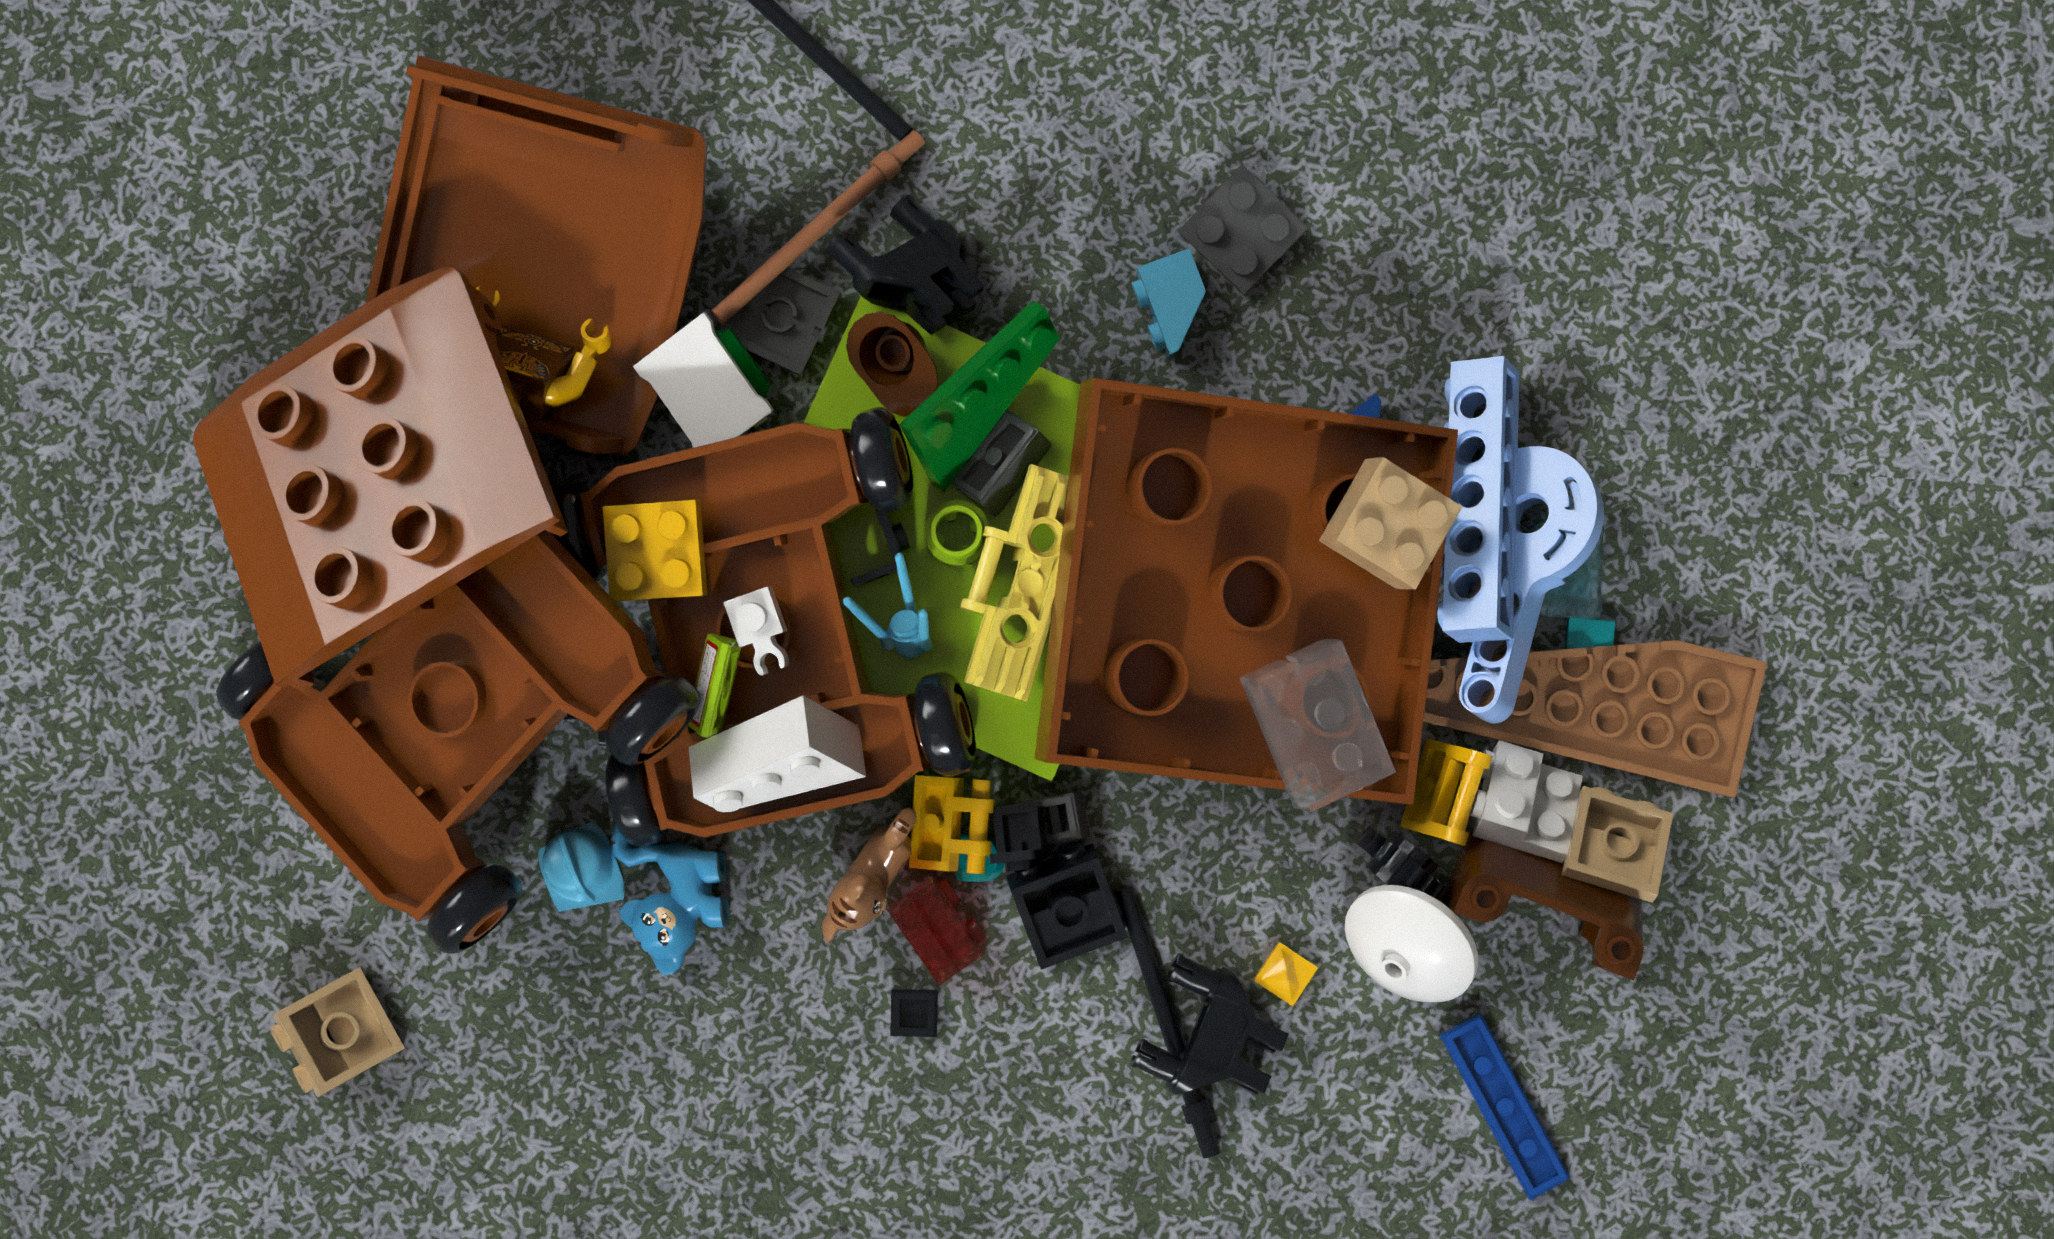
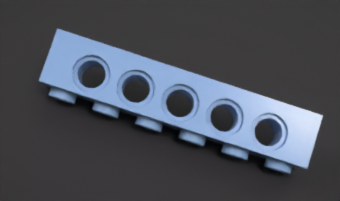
(1491, 611)

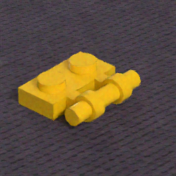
(938, 824)

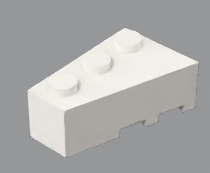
(776, 756)

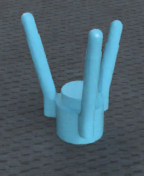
(908, 628)

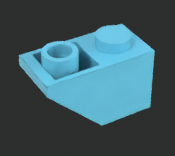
(1173, 295)

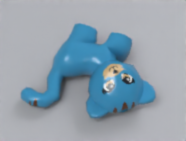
(667, 921)

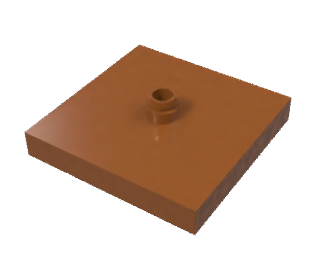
(1205, 560)

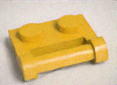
(1435, 789)

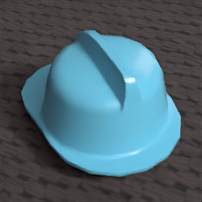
(581, 868)

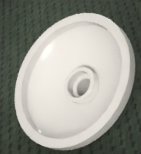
(1411, 943)

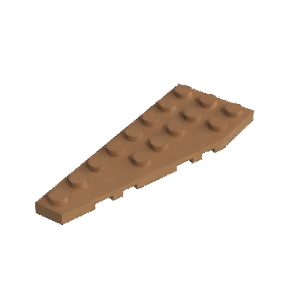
(1628, 707)

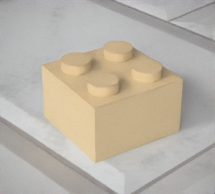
(1390, 523)

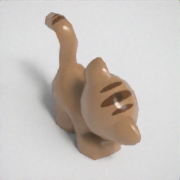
(862, 890)

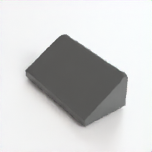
(1001, 463)

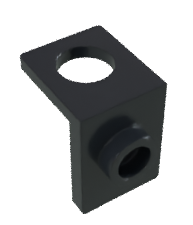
(897, 543)

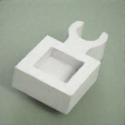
(757, 620)

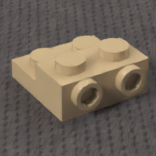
(1618, 843)
(335, 1033)

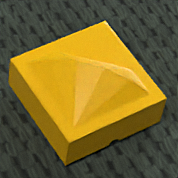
(1285, 973)

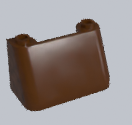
(1492, 872)

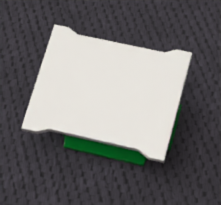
(708, 382)

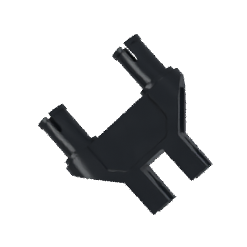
(918, 276)
(1217, 1036)

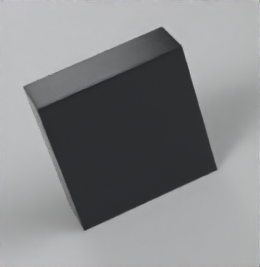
(914, 1012)

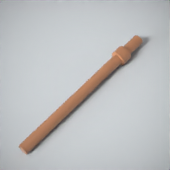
(883, 168)

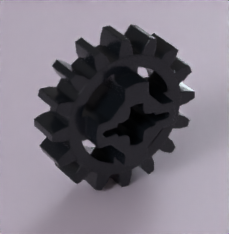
(1401, 863)

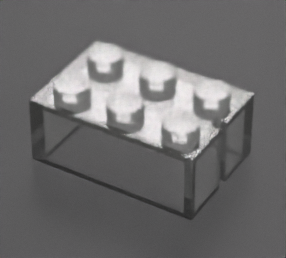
(1317, 725)

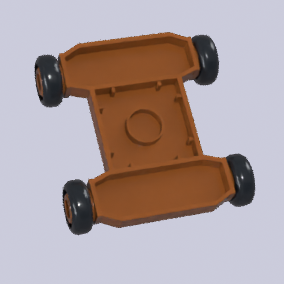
(764, 526)
(443, 715)

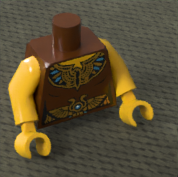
(547, 370)

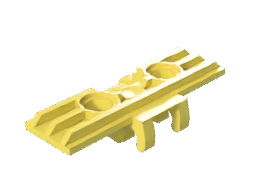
(995, 660)

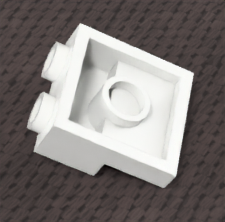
(1526, 803)

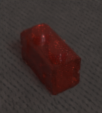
(937, 928)

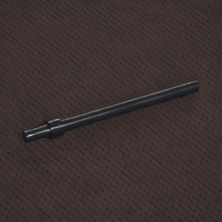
(833, 67)
(1196, 1108)

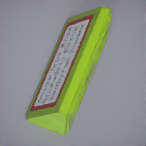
(715, 683)

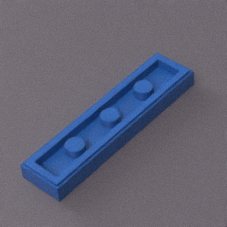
(1504, 1106)

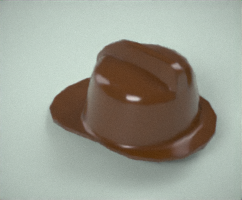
(892, 361)

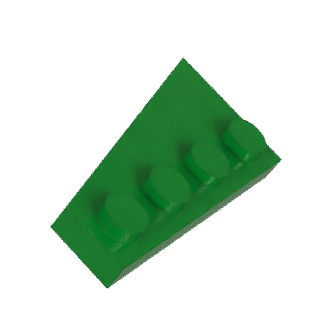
(969, 403)

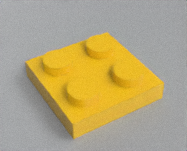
(655, 550)

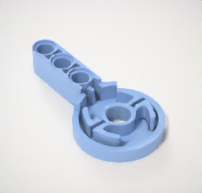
(1540, 480)

